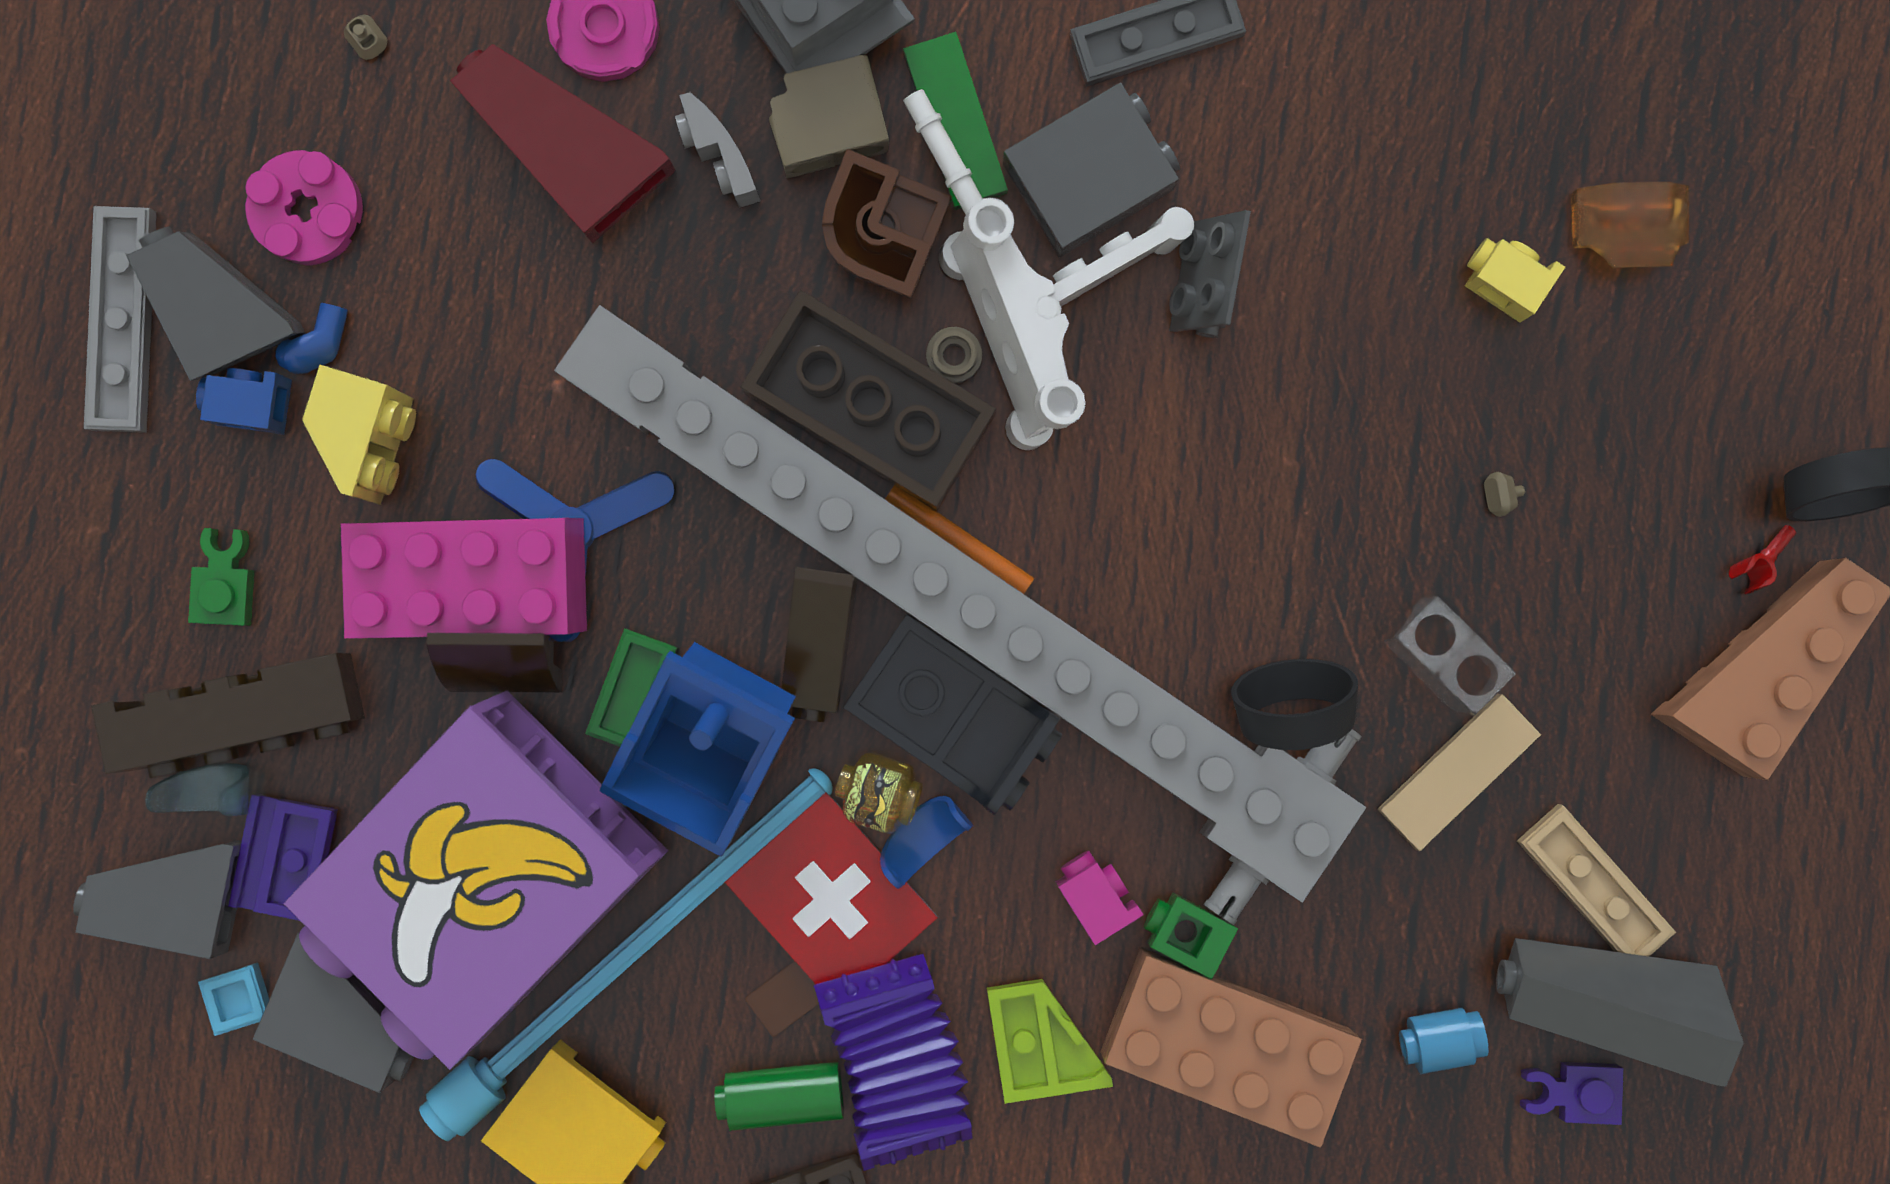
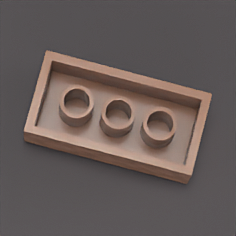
(1230, 1047)

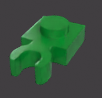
(222, 590)

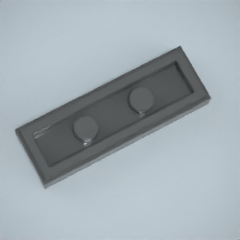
(1153, 36)

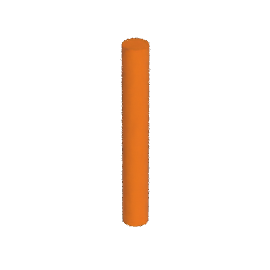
(960, 539)

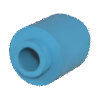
(1443, 1040)

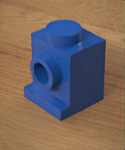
(245, 401)

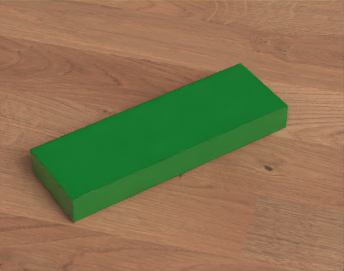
(944, 76)

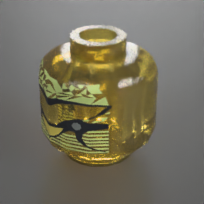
(879, 792)

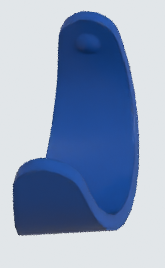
(912, 846)

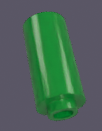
(780, 1096)

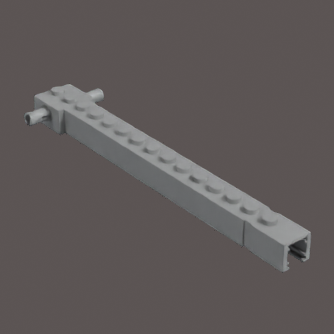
(1261, 805)

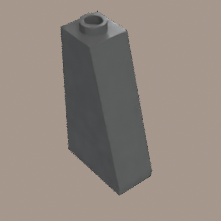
(1626, 1004)

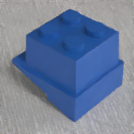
(700, 747)

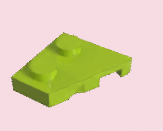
(1040, 1045)

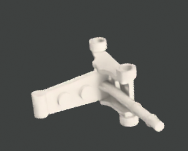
(1014, 302)

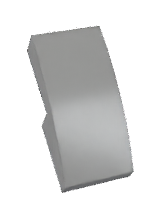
(705, 132)

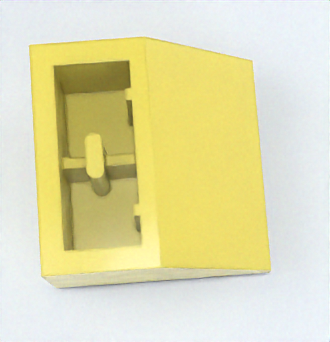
(358, 431)

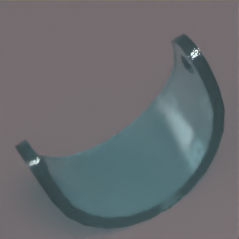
(203, 789)

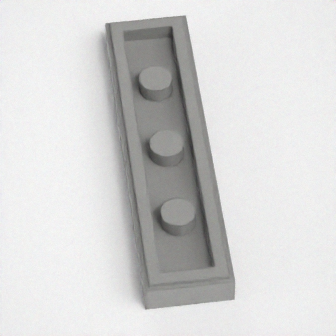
(117, 324)

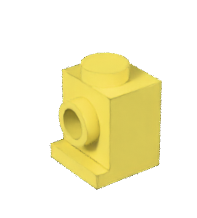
(1511, 277)

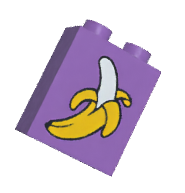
(471, 880)

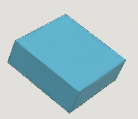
(235, 998)

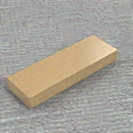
(1459, 772)
(1595, 884)

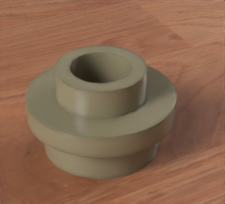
(954, 337)

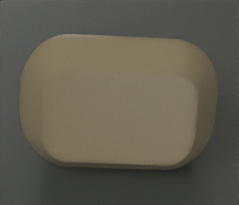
(365, 37)
(1502, 493)

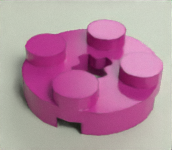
(274, 192)

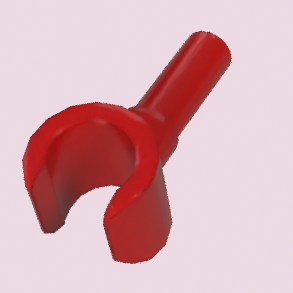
(1761, 566)

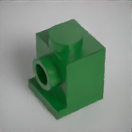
(1206, 946)

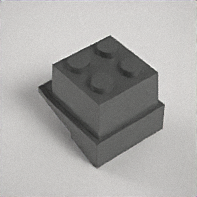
(823, 31)

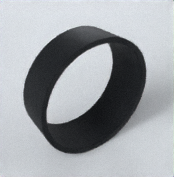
(1838, 485)
(1291, 681)

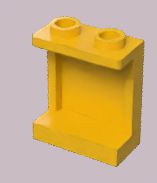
(573, 1127)

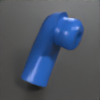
(317, 346)

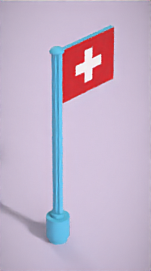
(796, 870)

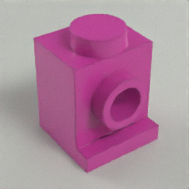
(1096, 897)

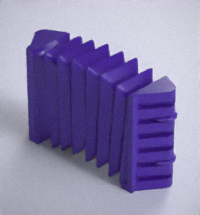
(898, 1060)

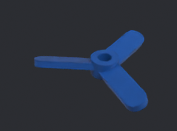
(599, 514)

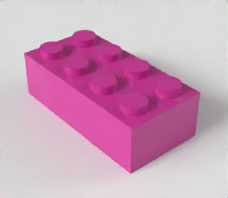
(463, 577)

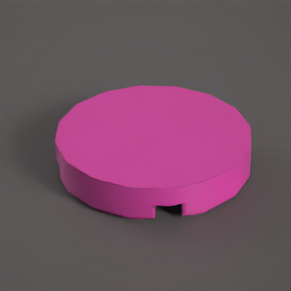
(603, 36)

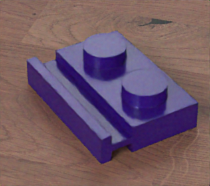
(278, 852)

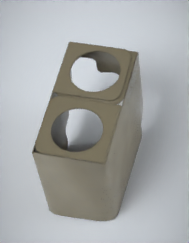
(826, 114)

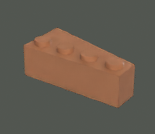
(1778, 670)

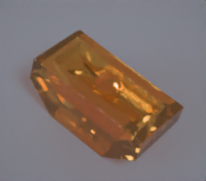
(1632, 222)

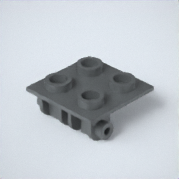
(1209, 274)

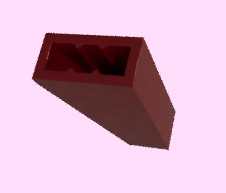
(569, 147)

